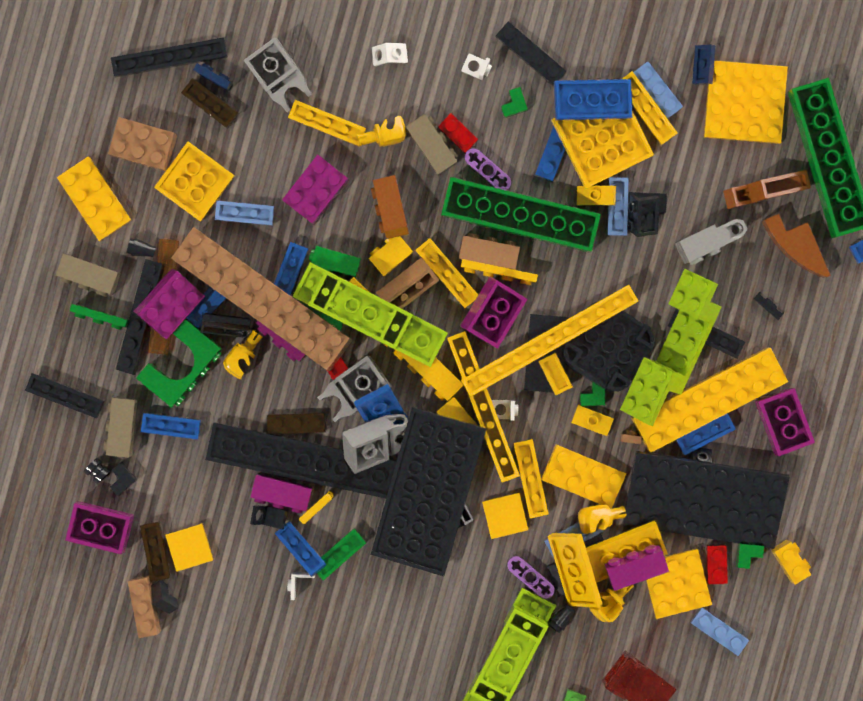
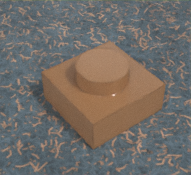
(630, 437)

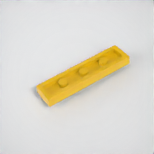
(649, 111)
(325, 122)
(490, 270)
(447, 273)
(531, 478)

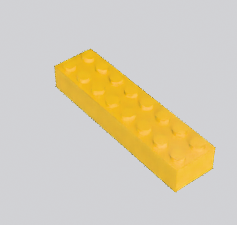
(712, 398)

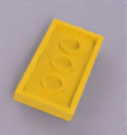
(94, 198)
(583, 476)
(621, 545)
(575, 570)

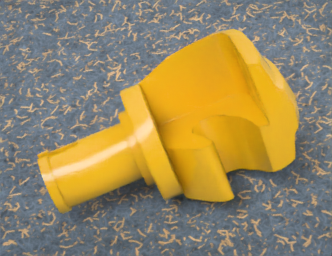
(384, 136)
(241, 352)
(598, 514)
(611, 604)

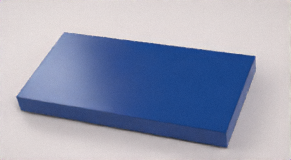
(593, 99)

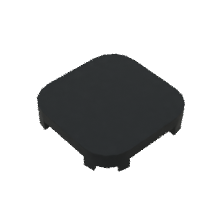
(610, 351)

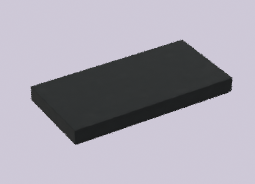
(534, 376)

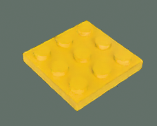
(194, 181)
(680, 588)

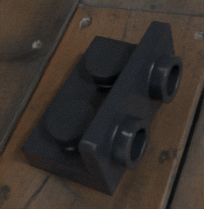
(643, 215)

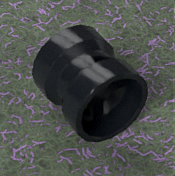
(95, 469)

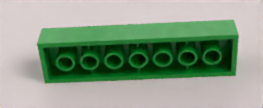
(829, 156)
(520, 215)

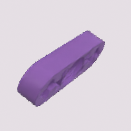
(473, 164)
(544, 582)

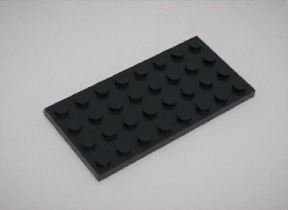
(428, 491)
(706, 499)

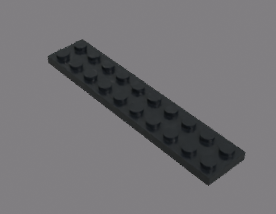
(295, 460)

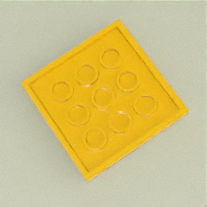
(746, 102)
(602, 146)

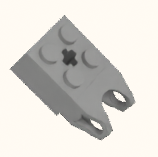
(277, 80)
(708, 241)
(349, 388)
(373, 442)

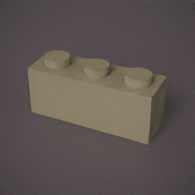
(432, 144)
(87, 275)
(121, 427)

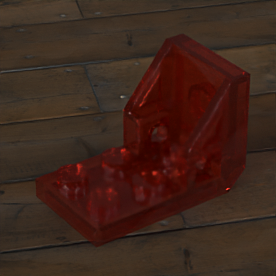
(636, 681)

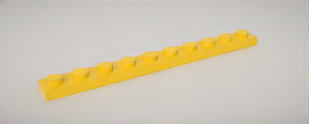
(549, 340)

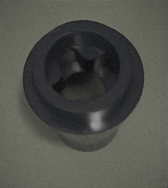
(140, 248)
(561, 618)

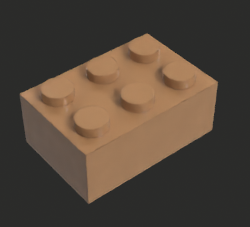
(142, 144)

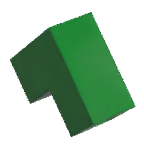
(516, 106)
(595, 398)
(745, 552)

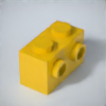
(791, 562)

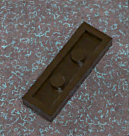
(209, 103)
(296, 423)
(155, 551)

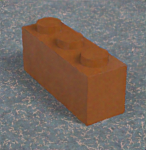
(389, 207)

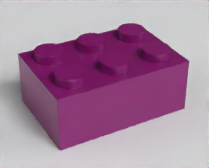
(315, 189)
(169, 303)
(493, 312)
(784, 421)
(99, 527)

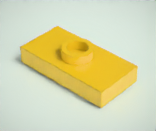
(596, 195)
(555, 374)
(592, 420)

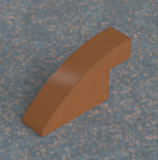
(767, 189)
(797, 245)

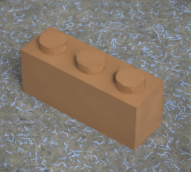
(489, 251)
(408, 284)
(143, 608)

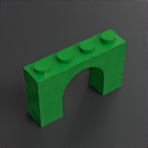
(333, 262)
(204, 352)

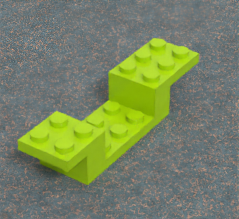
(370, 314)
(679, 351)
(513, 649)

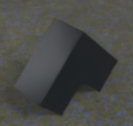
(125, 478)
(161, 597)

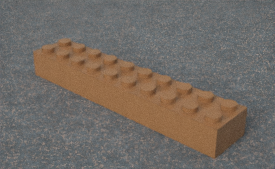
(261, 299)

